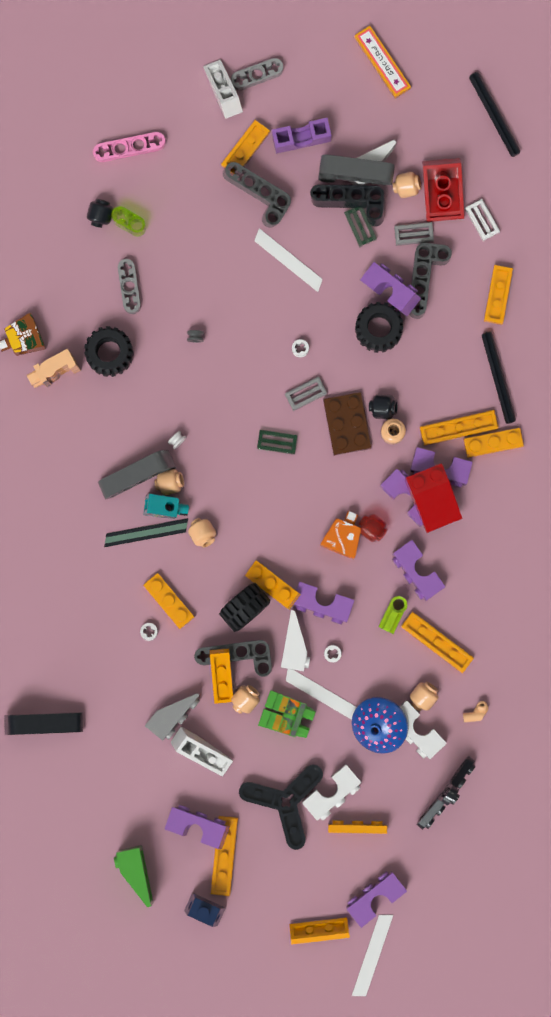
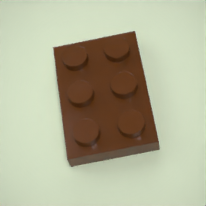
(347, 424)

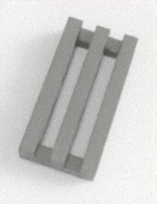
(412, 234)
(309, 400)

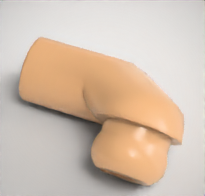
(478, 713)

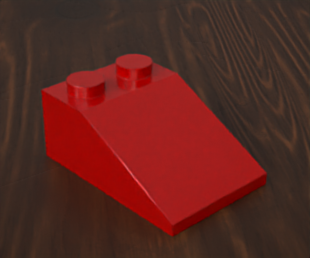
(443, 189)
(433, 498)

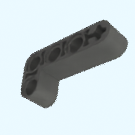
(355, 169)
(255, 191)
(426, 262)
(136, 473)
(251, 654)

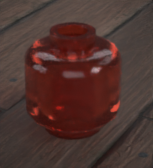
(373, 527)

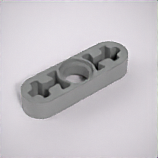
(271, 74)
(132, 272)

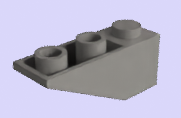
(167, 718)

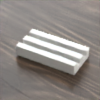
(489, 234)

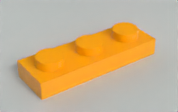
(247, 145)
(498, 294)
(493, 442)
(272, 584)
(168, 601)
(221, 675)
(375, 827)
(319, 930)

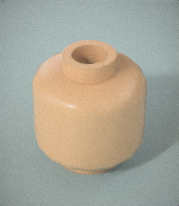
(407, 185)
(393, 424)
(169, 482)
(202, 532)
(424, 696)
(245, 699)

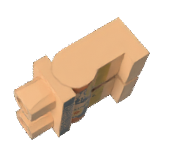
(52, 369)

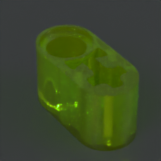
(131, 217)

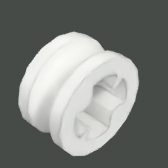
(298, 342)
(177, 440)
(144, 636)
(332, 647)

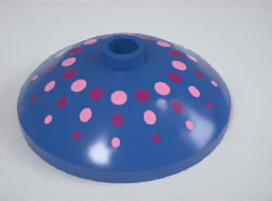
(384, 716)

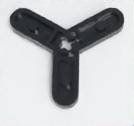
(448, 795)
(289, 815)

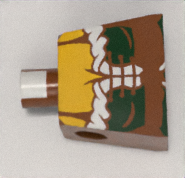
(23, 337)

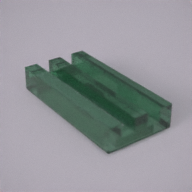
(366, 240)
(275, 449)

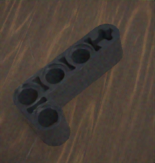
(347, 201)
(43, 723)

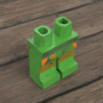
(292, 715)

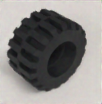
(379, 311)
(108, 335)
(244, 607)

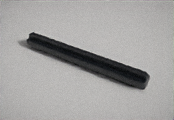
(494, 114)
(498, 377)

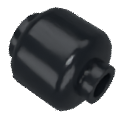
(99, 213)
(383, 406)

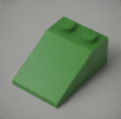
(134, 870)

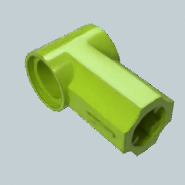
(392, 616)

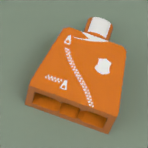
(343, 536)

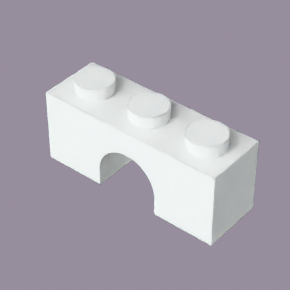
(427, 744)
(320, 805)

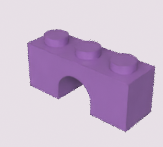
(290, 138)
(379, 279)
(457, 473)
(396, 485)
(426, 585)
(338, 610)
(213, 831)
(387, 886)

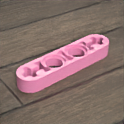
(129, 149)

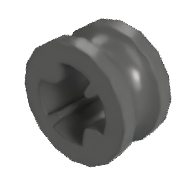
(195, 336)

